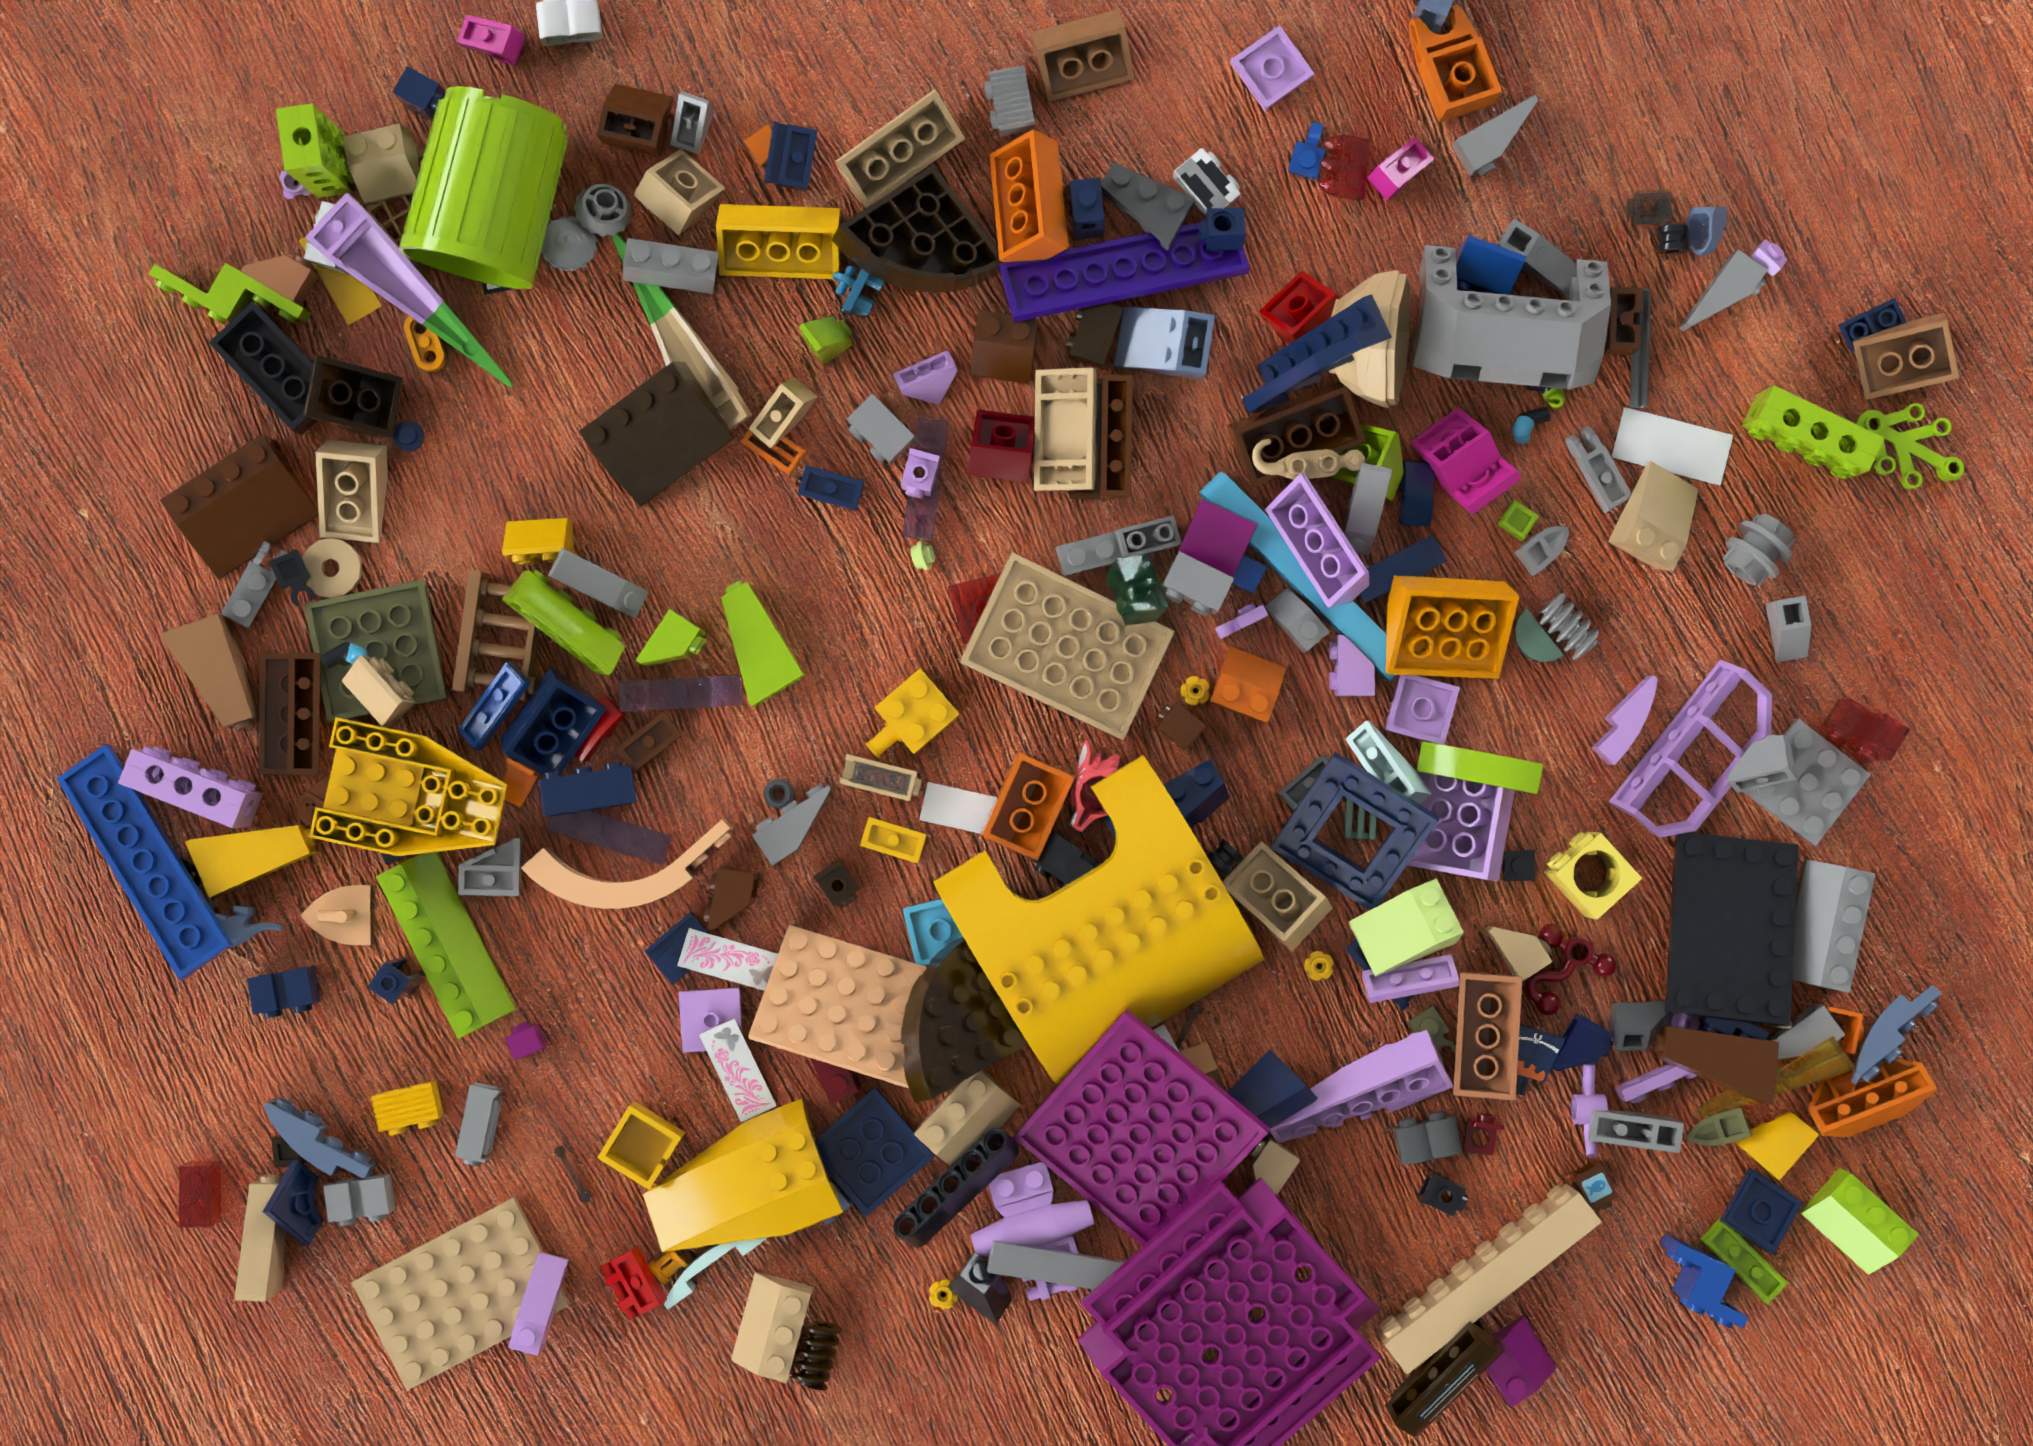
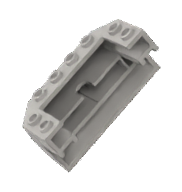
(1510, 335)

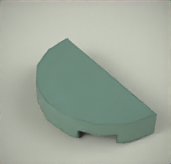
(1533, 640)

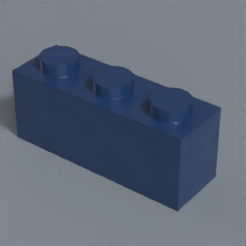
(586, 790)

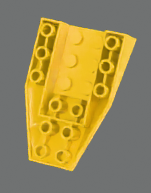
(405, 794)

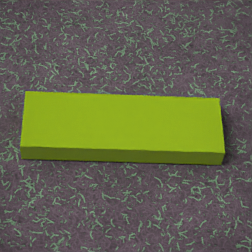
(1745, 1260)

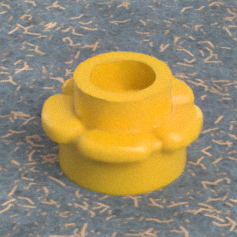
(1187, 690)
(1315, 958)
(936, 1298)

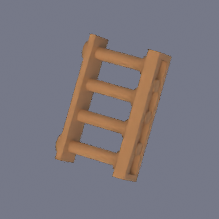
(471, 647)

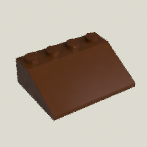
(240, 505)

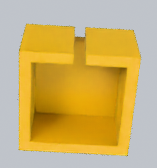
(641, 1145)

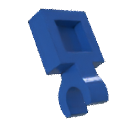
(1307, 155)

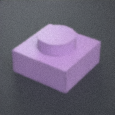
(1769, 256)

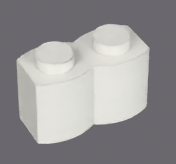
(568, 21)

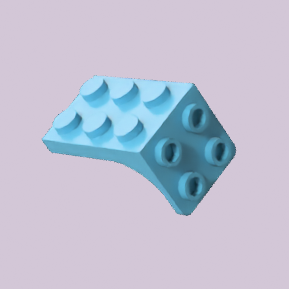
(929, 929)

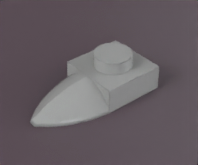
(1542, 548)

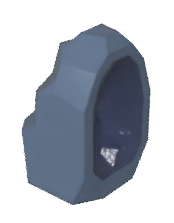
(1705, 228)

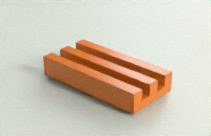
(794, 461)

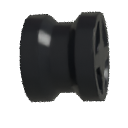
(1672, 239)
(1225, 857)

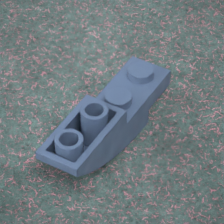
(1887, 1033)
(305, 1135)

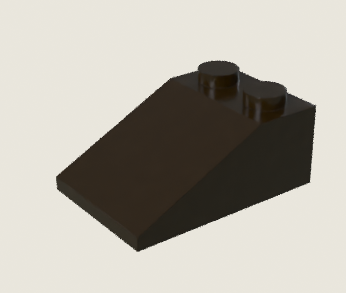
(353, 397)

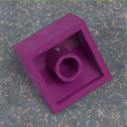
(1522, 1365)

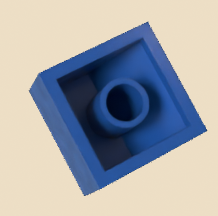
(1486, 267)

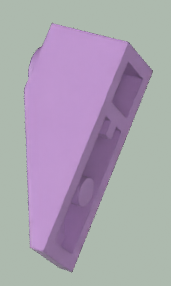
(538, 1304)

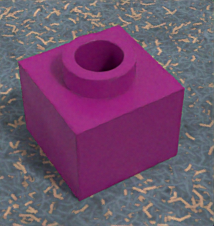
(525, 1040)

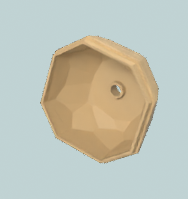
(1381, 368)

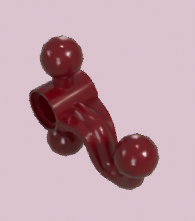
(1603, 965)

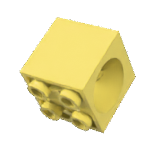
(1618, 881)

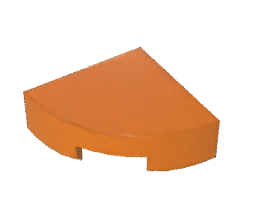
(759, 144)

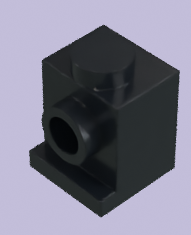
(1435, 1185)

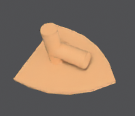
(342, 915)

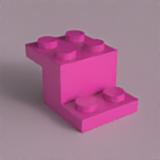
(1465, 460)

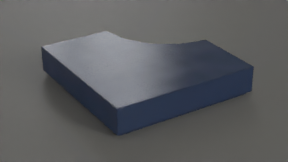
(294, 1205)

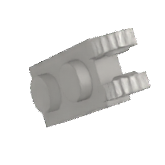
(1599, 470)
(251, 589)

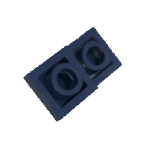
(1872, 321)
(1417, 495)
(1727, 1027)

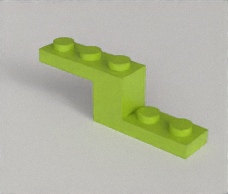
(229, 294)

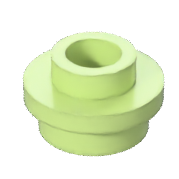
(922, 555)

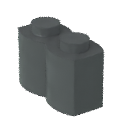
(1427, 1138)

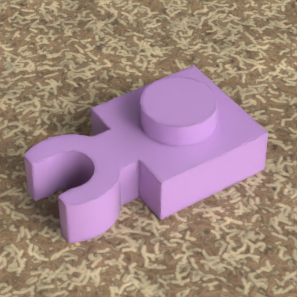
(1248, 616)

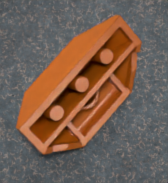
(1849, 1109)

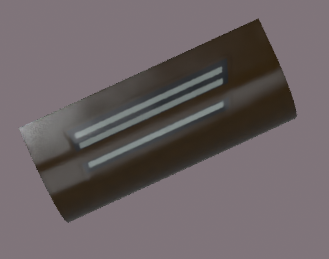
(1443, 1378)

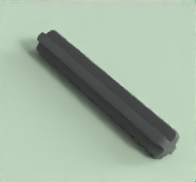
(1640, 360)

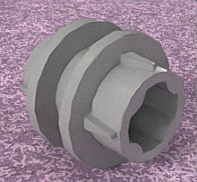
(1761, 546)

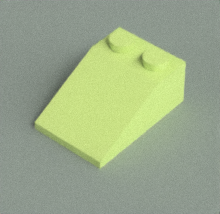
(1406, 928)

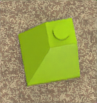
(1380, 449)

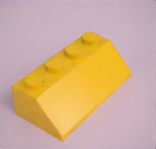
(777, 241)

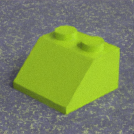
(672, 641)

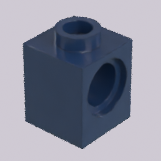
(1229, 218)

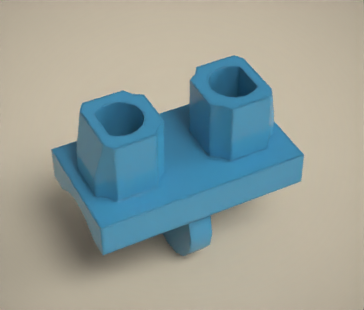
(855, 301)

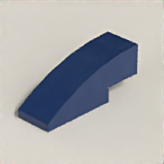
(1407, 562)

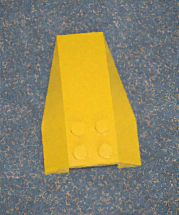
(746, 1185)

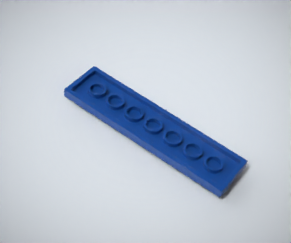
(145, 863)

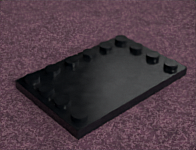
(1732, 929)

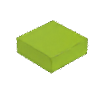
(1517, 520)

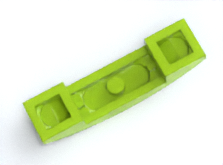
(1480, 767)

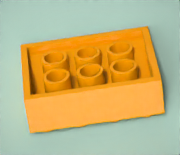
(1448, 626)

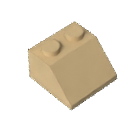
(383, 162)
(678, 191)

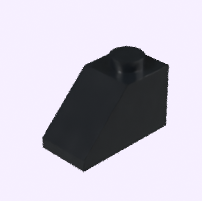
(981, 1289)

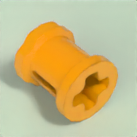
(674, 1260)

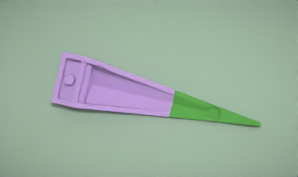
(367, 252)

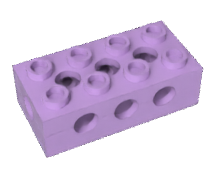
(191, 788)

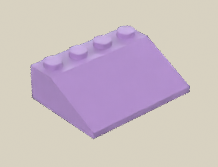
(1469, 830)

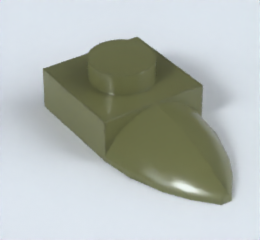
(1721, 1128)

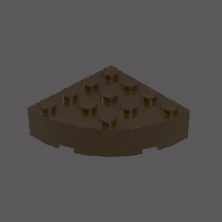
(920, 239)
(953, 1024)

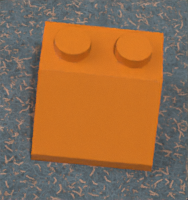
(1247, 685)

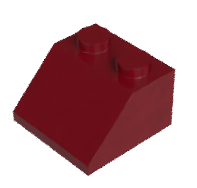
(1002, 446)

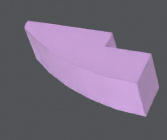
(1626, 721)

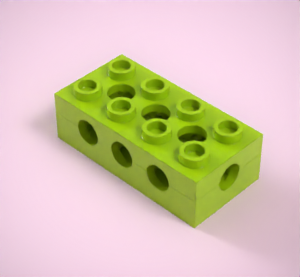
(314, 150)
(1812, 433)

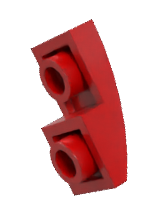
(604, 728)

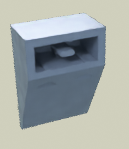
(1165, 341)

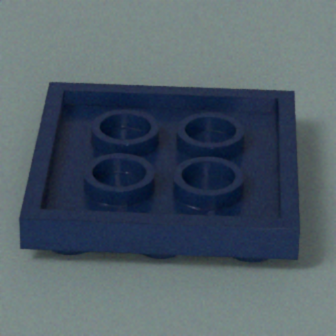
(871, 1151)

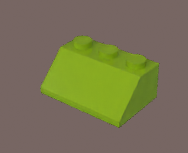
(1858, 1222)

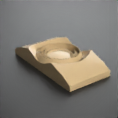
(1065, 429)

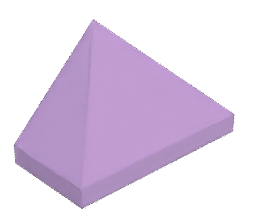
(928, 378)

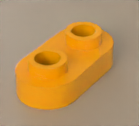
(424, 344)

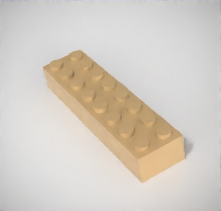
(1487, 1276)

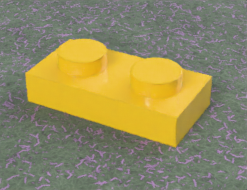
(893, 840)

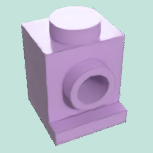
(922, 486)

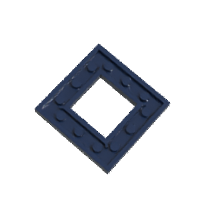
(1344, 778)

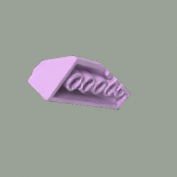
(1383, 1079)

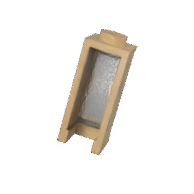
(880, 778)

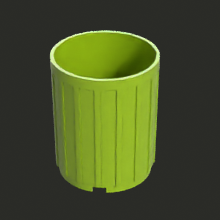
(485, 188)

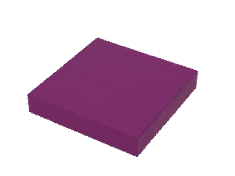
(1218, 537)

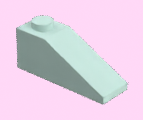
(1386, 762)

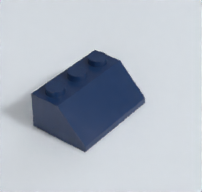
(552, 724)

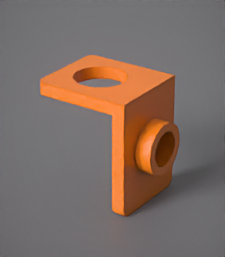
(520, 782)
(1854, 1028)

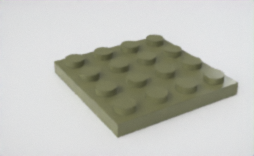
(389, 625)

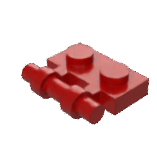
(633, 1283)

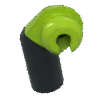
(1554, 396)

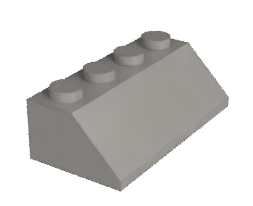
(1829, 923)

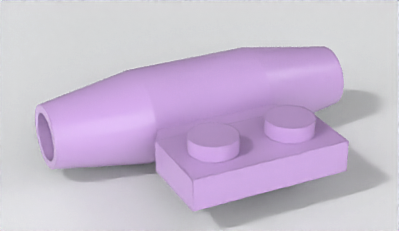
(1029, 1217)

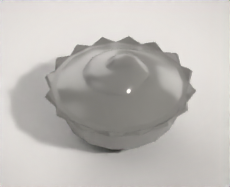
(603, 209)
(568, 244)

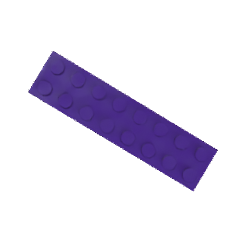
(1115, 272)

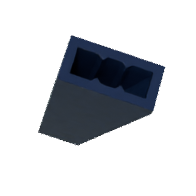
(1272, 1091)

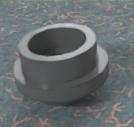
(769, 793)

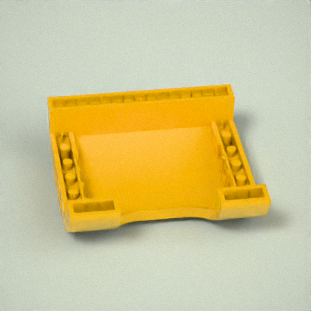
(1131, 934)

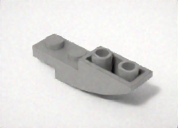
(1124, 542)

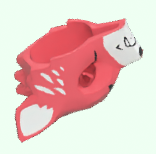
(1088, 773)

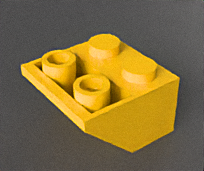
(537, 540)

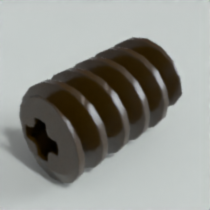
(817, 1355)

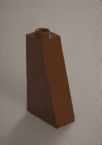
(1727, 1060)

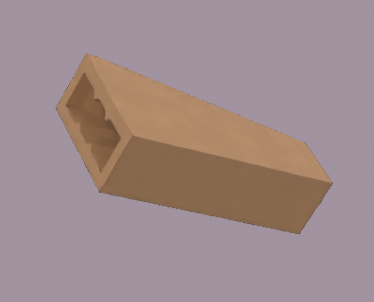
(215, 668)

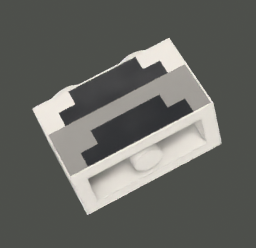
(1206, 182)

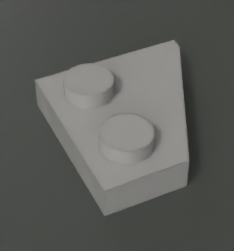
(493, 872)

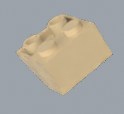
(378, 690)

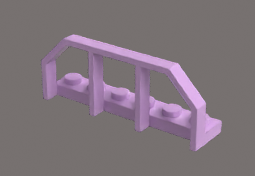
(1677, 738)

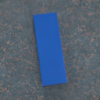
(493, 706)

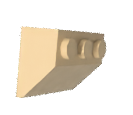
(966, 1116)
(772, 1326)

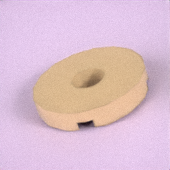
(349, 568)

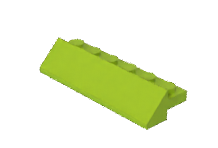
(446, 943)

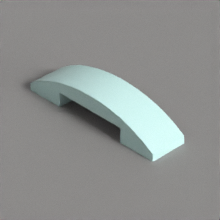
(685, 1285)

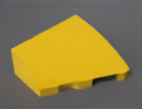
(1778, 1143)

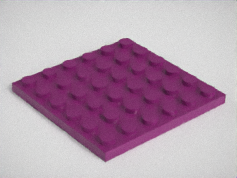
(1140, 1129)

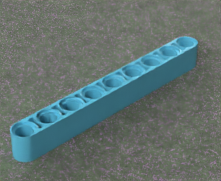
(1270, 545)

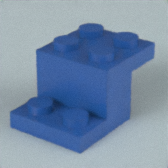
(1703, 1282)

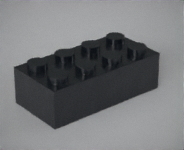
(268, 363)

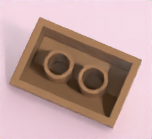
(1083, 55)

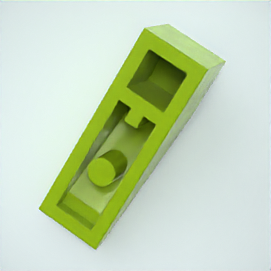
(826, 337)

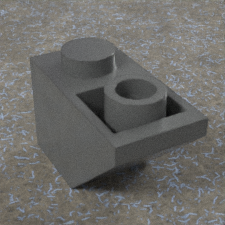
(1637, 1024)

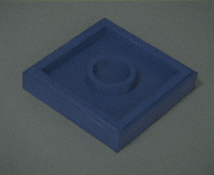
(1761, 1211)

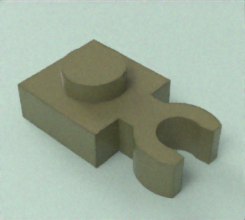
(1433, 1023)

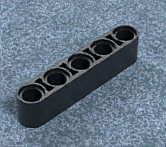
(970, 1185)

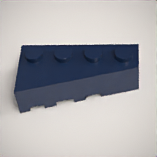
(1194, 793)

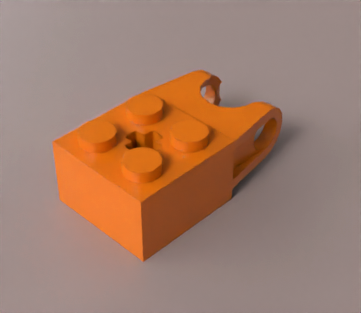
(1448, 61)

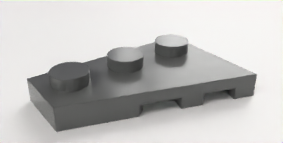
(1149, 202)

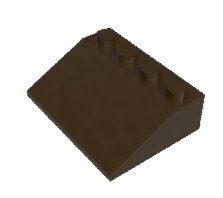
(657, 432)

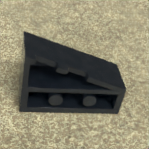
(1063, 860)

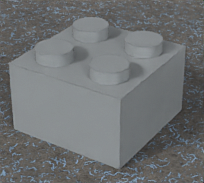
(1196, 584)

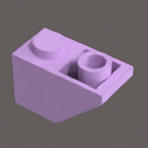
(1352, 670)

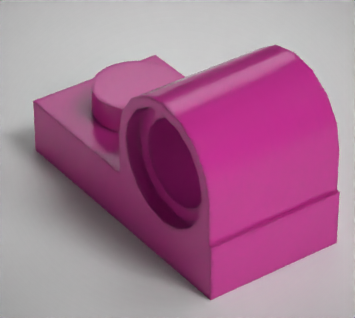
(492, 37)
(1400, 168)

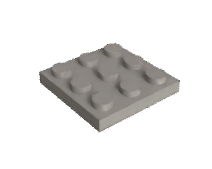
(1822, 788)

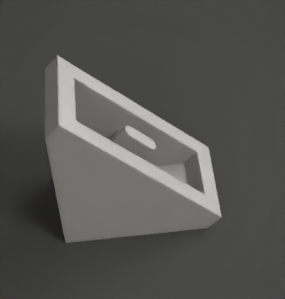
(691, 122)

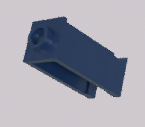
(392, 983)

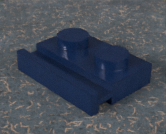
(790, 156)
(668, 948)

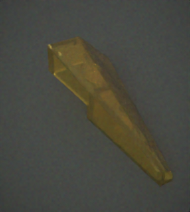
(1815, 1065)

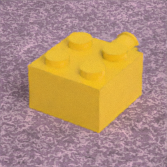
(912, 715)

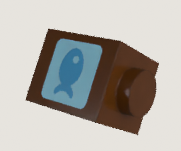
(1594, 1185)

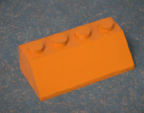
(1028, 199)

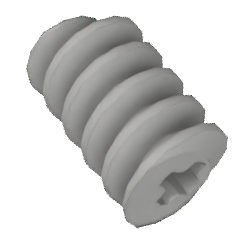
(1569, 626)

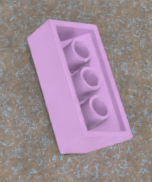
(1318, 543)

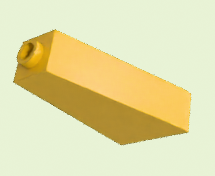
(242, 857)

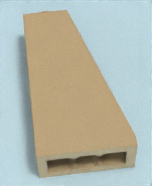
(262, 1246)

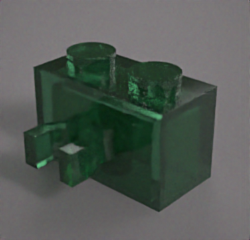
(1136, 589)

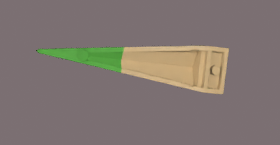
(682, 344)

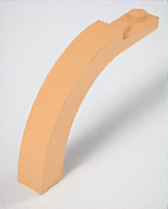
(576, 887)

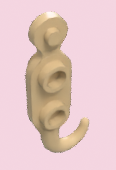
(1312, 463)

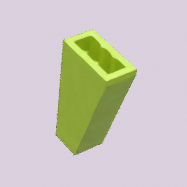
(760, 649)

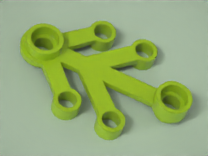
(1906, 444)

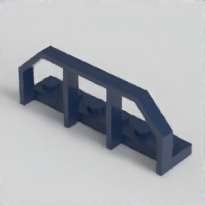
(1318, 352)

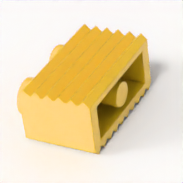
(407, 1106)

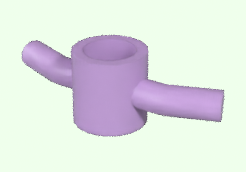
(1584, 1104)

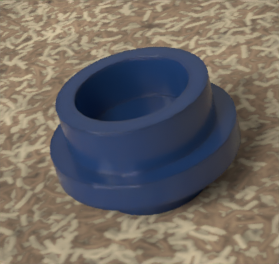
(408, 436)

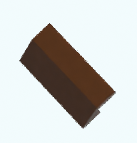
(1112, 439)
(289, 713)

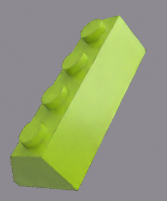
(564, 622)

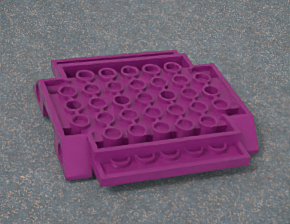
(1195, 1293)

